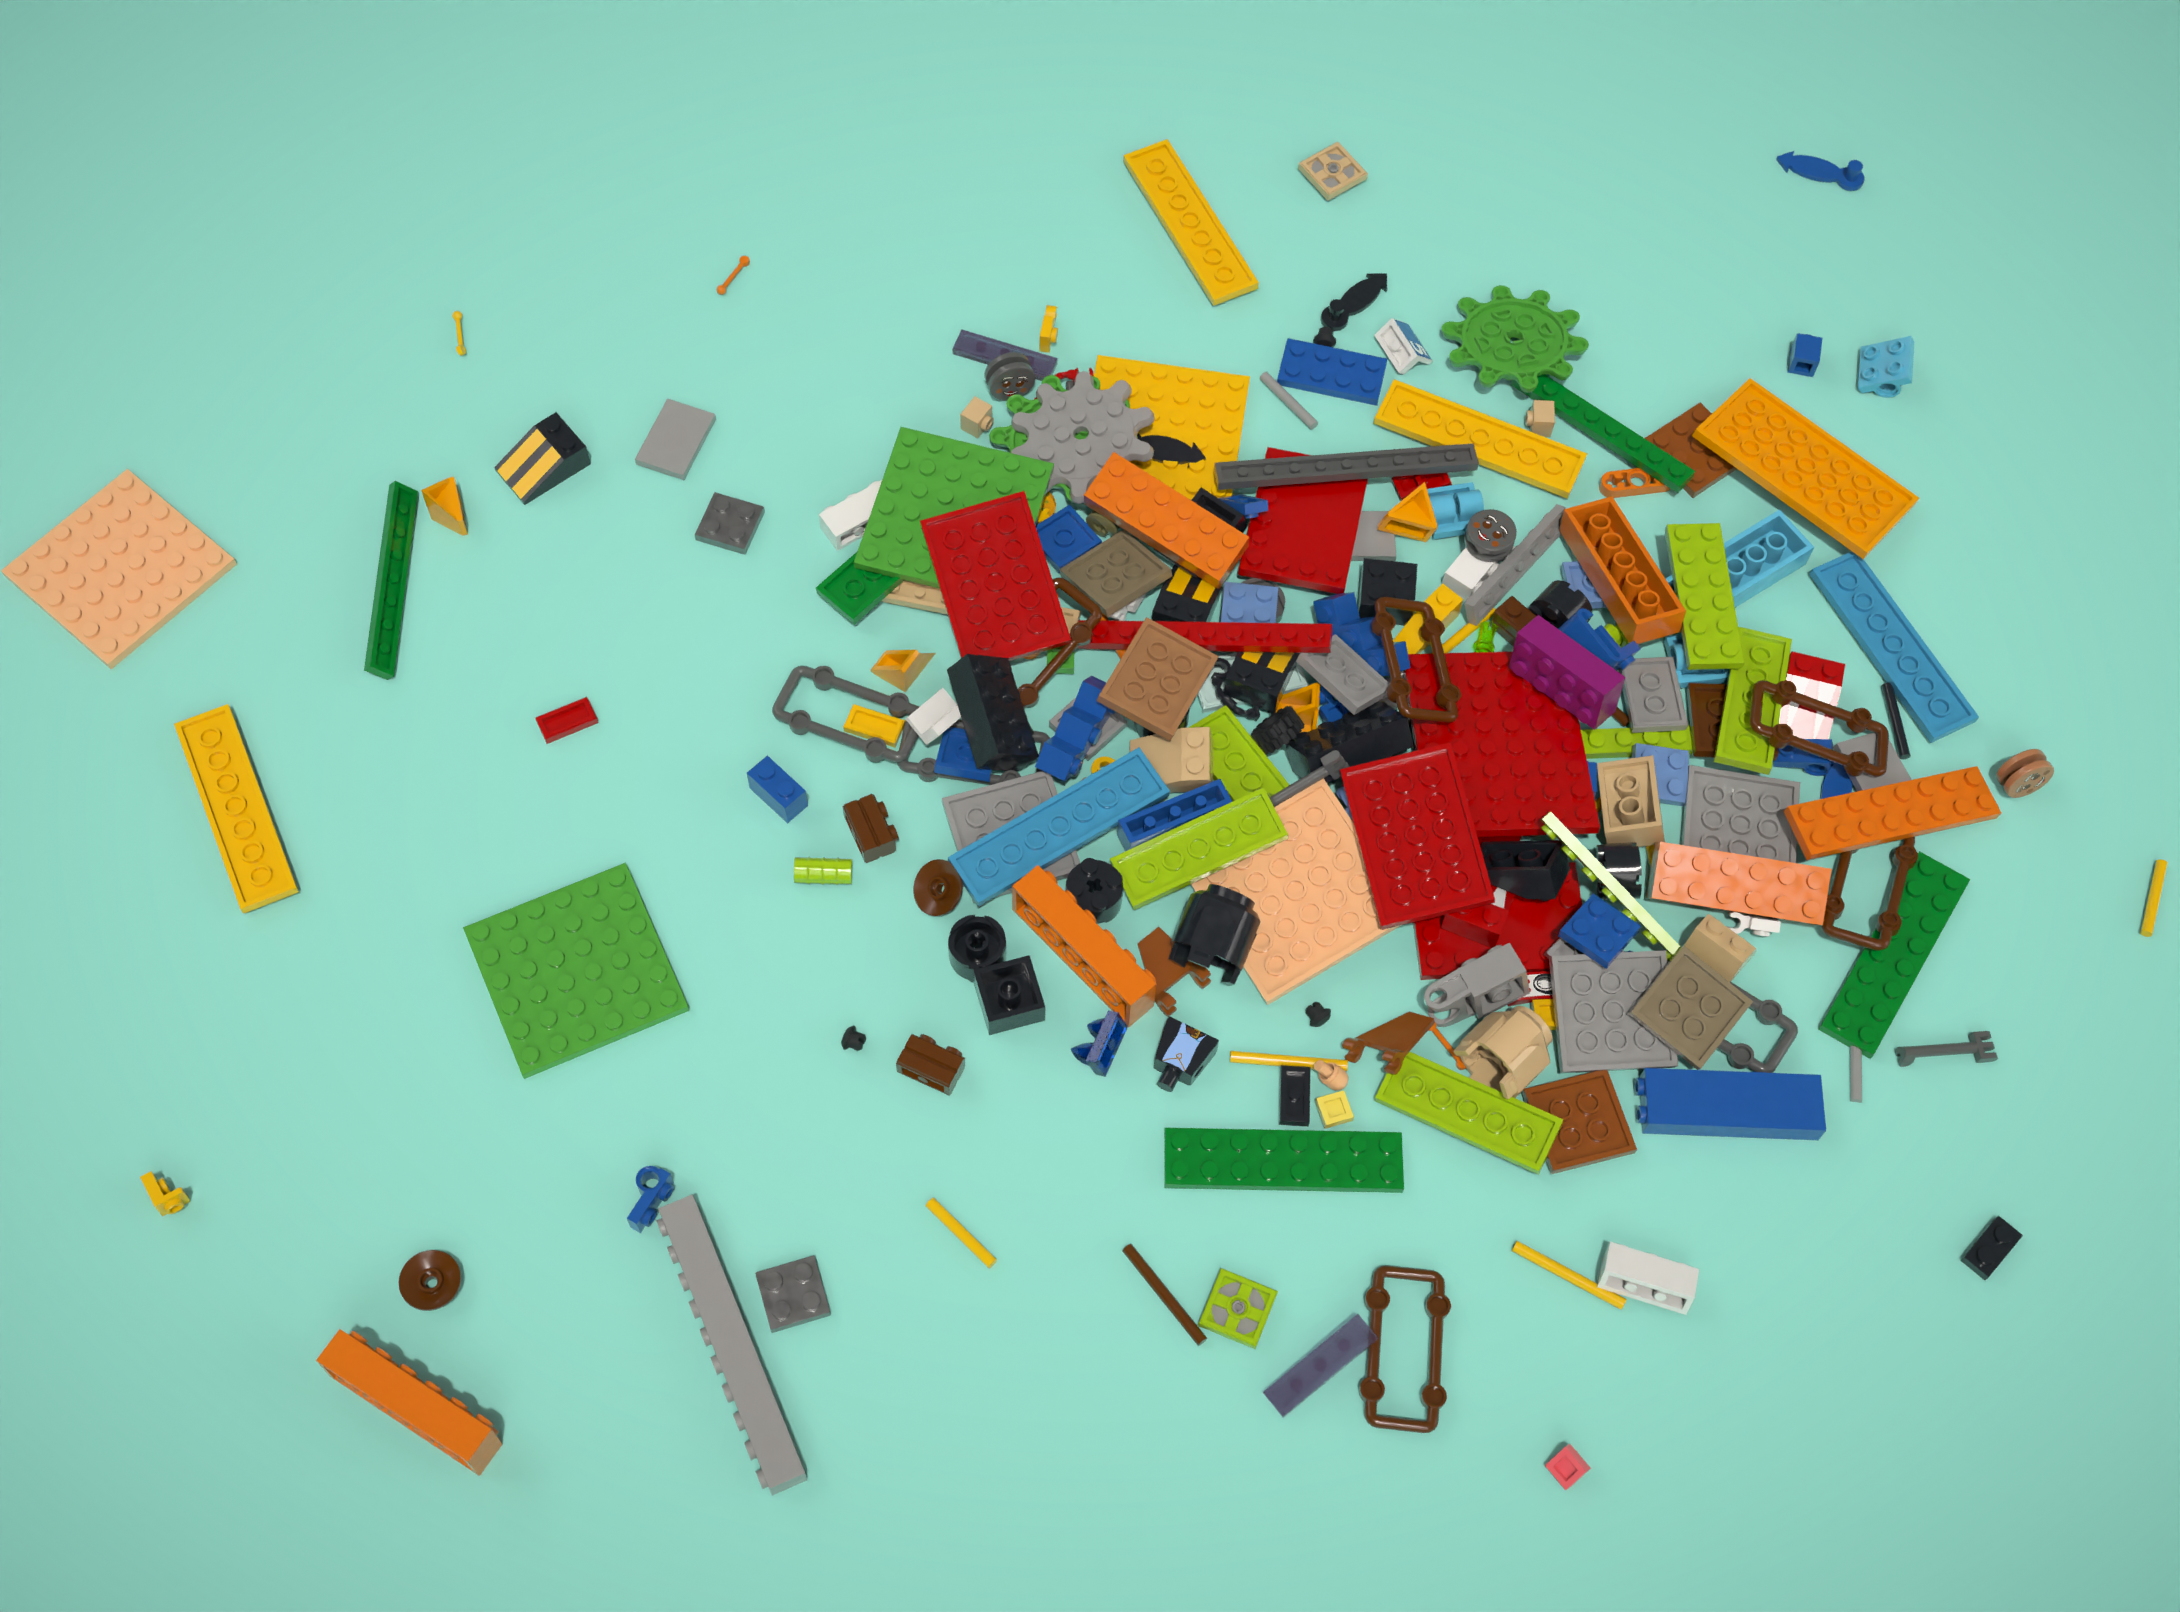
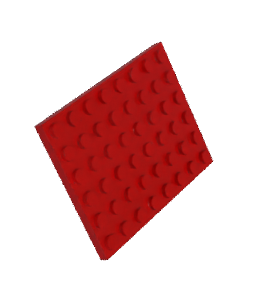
(1510, 745)

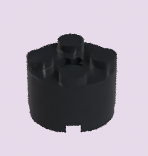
(1559, 603)
(1623, 863)
(1101, 879)
(977, 932)

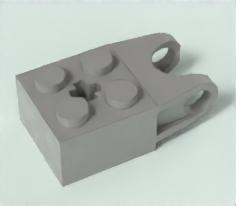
(1479, 986)

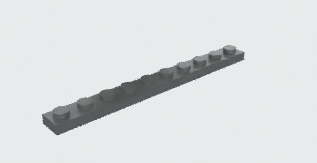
(1345, 466)

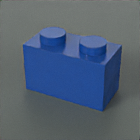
(777, 789)

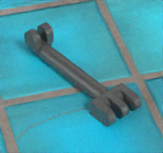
(1331, 766)
(1975, 1046)

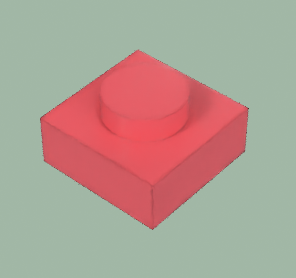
(1567, 1466)

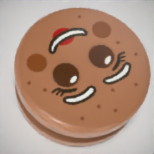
(2025, 773)

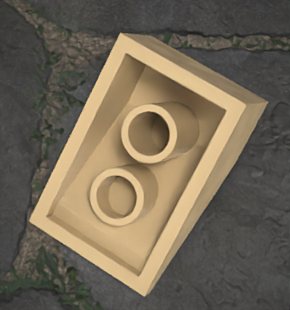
(1183, 761)
(1630, 801)

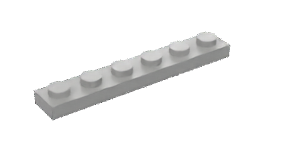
(1514, 566)

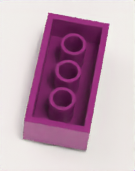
(1566, 672)

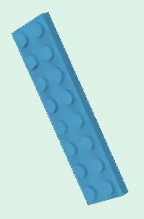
(1894, 646)
(1058, 826)

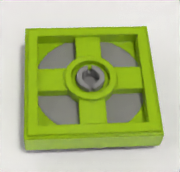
(1238, 1308)

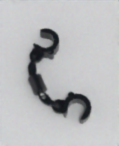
(1217, 680)

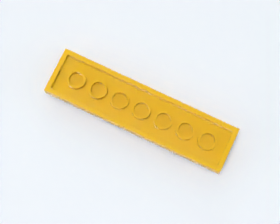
(1190, 222)
(1496, 442)
(236, 809)

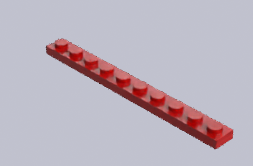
(1223, 636)

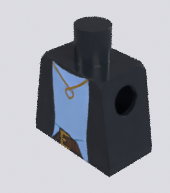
(1182, 1054)

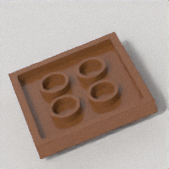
(1678, 442)
(1592, 1120)

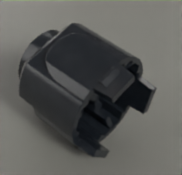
(1216, 931)

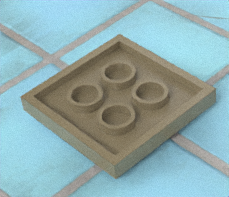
(1116, 572)
(1690, 1007)

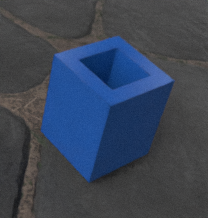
(1805, 355)

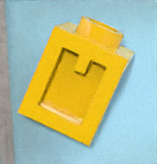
(162, 1197)

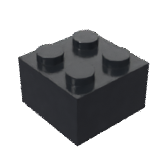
(1386, 579)
(1009, 995)

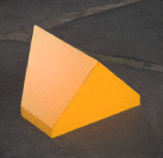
(445, 505)
(1411, 517)
(901, 667)
(1305, 703)

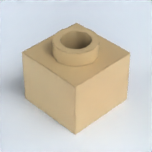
(976, 417)
(1541, 417)

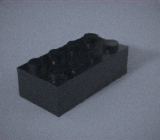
(992, 713)
(1359, 738)

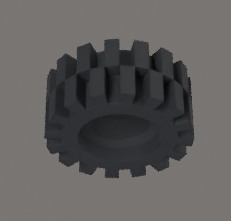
(1277, 729)

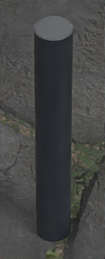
(1895, 720)

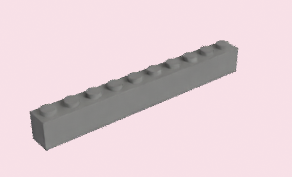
(732, 1345)

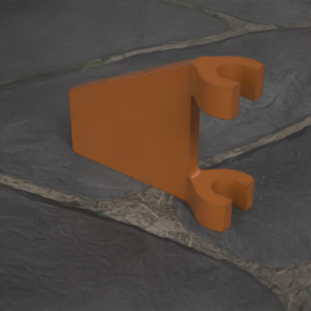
(1155, 957)
(1393, 1037)

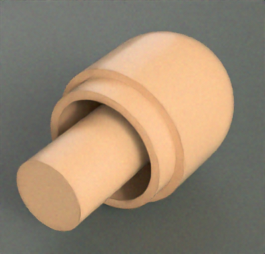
(1332, 1075)

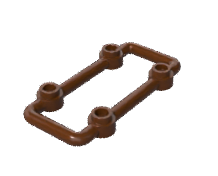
(1080, 633)
(1399, 688)
(1782, 734)
(1889, 921)
(1372, 1388)

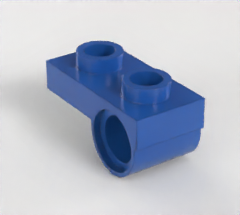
(1796, 758)
(645, 1209)

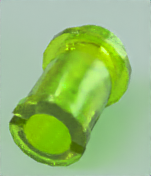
(1485, 638)

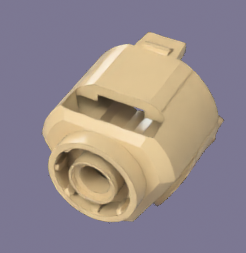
(1507, 1050)

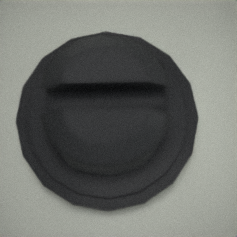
(1325, 337)
(1318, 1014)
(853, 1039)

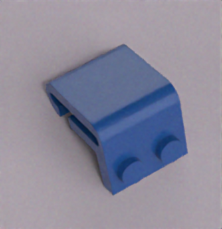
(1599, 641)

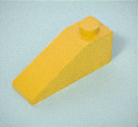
(1446, 608)

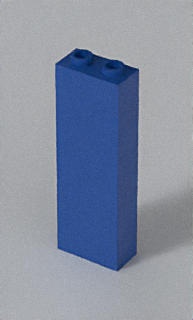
(1730, 1104)

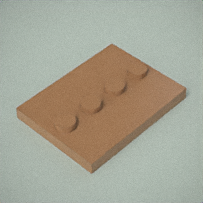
(1157, 679)

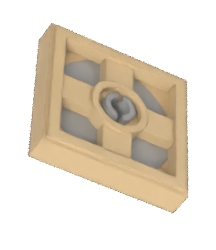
(1332, 171)

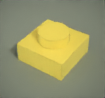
(1334, 1109)

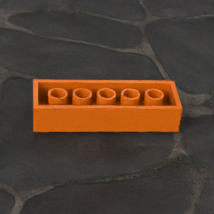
(1166, 520)
(1622, 571)
(1738, 883)
(1084, 945)
(409, 1401)

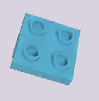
(1886, 366)
(1454, 508)
(1675, 649)

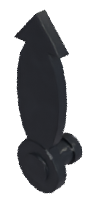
(1353, 301)
(1172, 450)

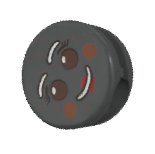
(1009, 375)
(1490, 535)

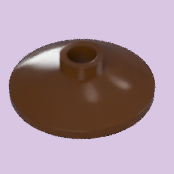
(929, 885)
(422, 1269)

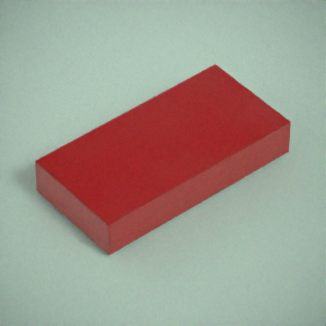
(566, 720)

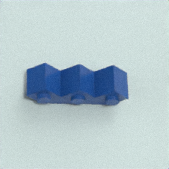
(1357, 632)
(1076, 732)

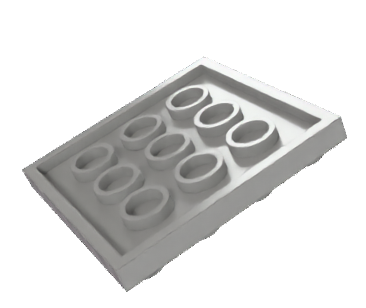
(990, 807)
(1739, 813)
(1594, 1009)

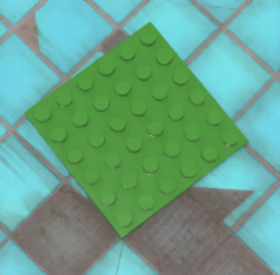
(935, 477)
(575, 970)

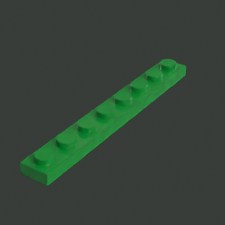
(1612, 434)
(391, 581)

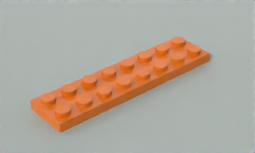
(1891, 812)

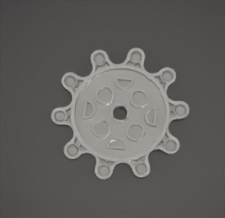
(1082, 408)

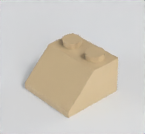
(1720, 947)

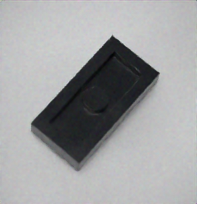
(1294, 1096)
(1991, 1248)

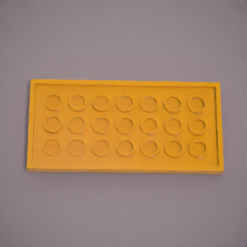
(1806, 468)

